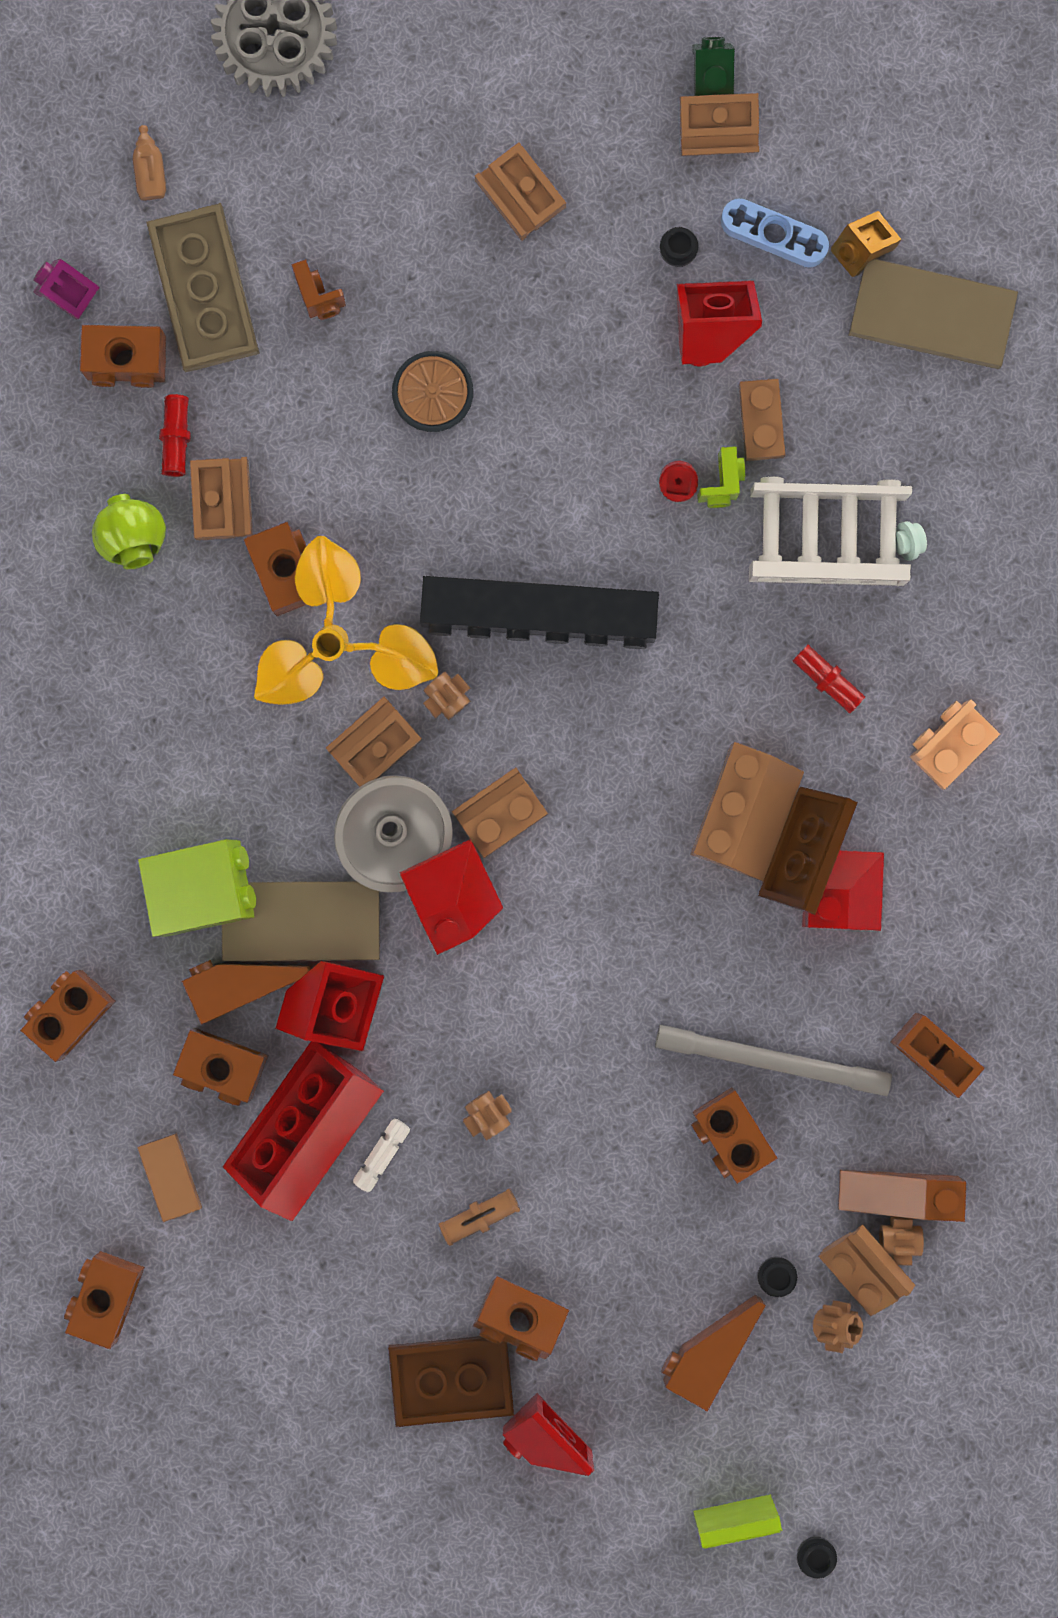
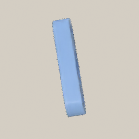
(769, 217)

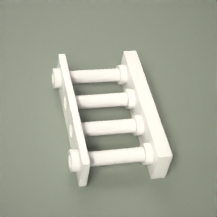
(848, 566)

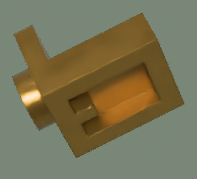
(864, 241)

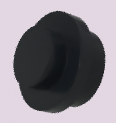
(678, 247)
(777, 1276)
(816, 1557)

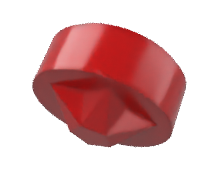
(678, 481)

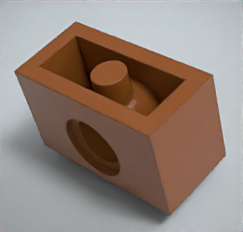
(104, 342)
(266, 552)
(244, 1065)
(543, 1316)
(98, 1323)

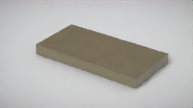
(203, 287)
(933, 313)
(307, 923)

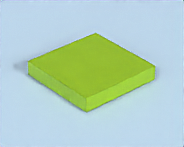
(737, 1521)

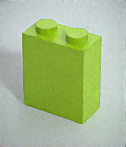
(197, 887)

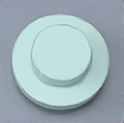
(910, 540)

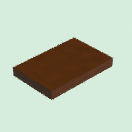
(807, 849)
(450, 1381)

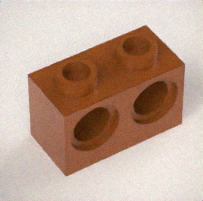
(74, 1021)
(937, 1055)
(740, 1131)

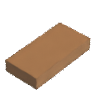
(169, 1177)

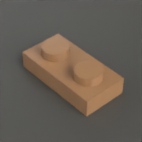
(762, 419)

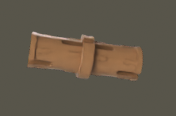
(454, 1228)

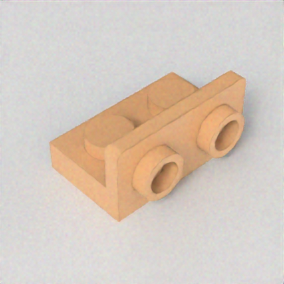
(954, 744)

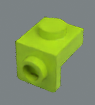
(730, 473)

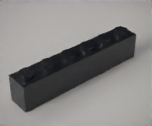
(540, 610)

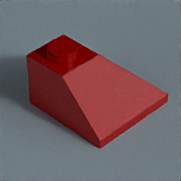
(715, 319)
(851, 894)
(452, 895)
(331, 1005)
(546, 1439)

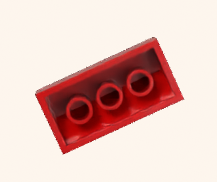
(302, 1130)

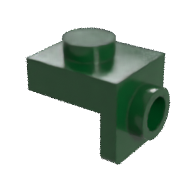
(713, 67)

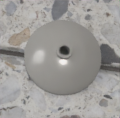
(419, 833)

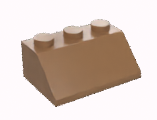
(747, 811)

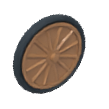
(432, 391)

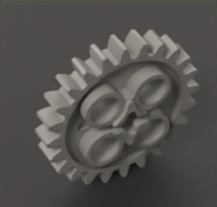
(267, 65)

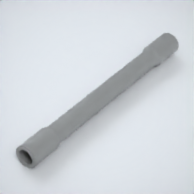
(854, 1077)

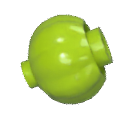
(126, 530)

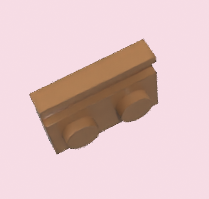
(719, 124)
(520, 191)
(221, 498)
(374, 743)
(499, 812)
(866, 1270)

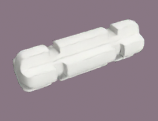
(381, 1155)

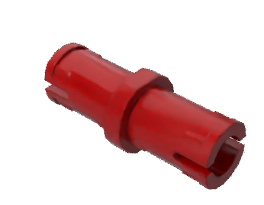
(175, 435)
(828, 679)

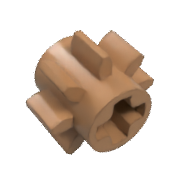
(446, 695)
(487, 1115)
(902, 1240)
(838, 1326)

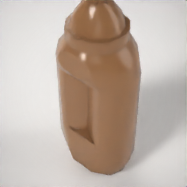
(148, 167)

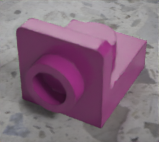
(65, 287)

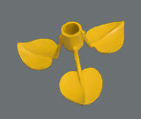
(329, 576)

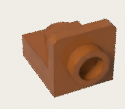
(311, 286)

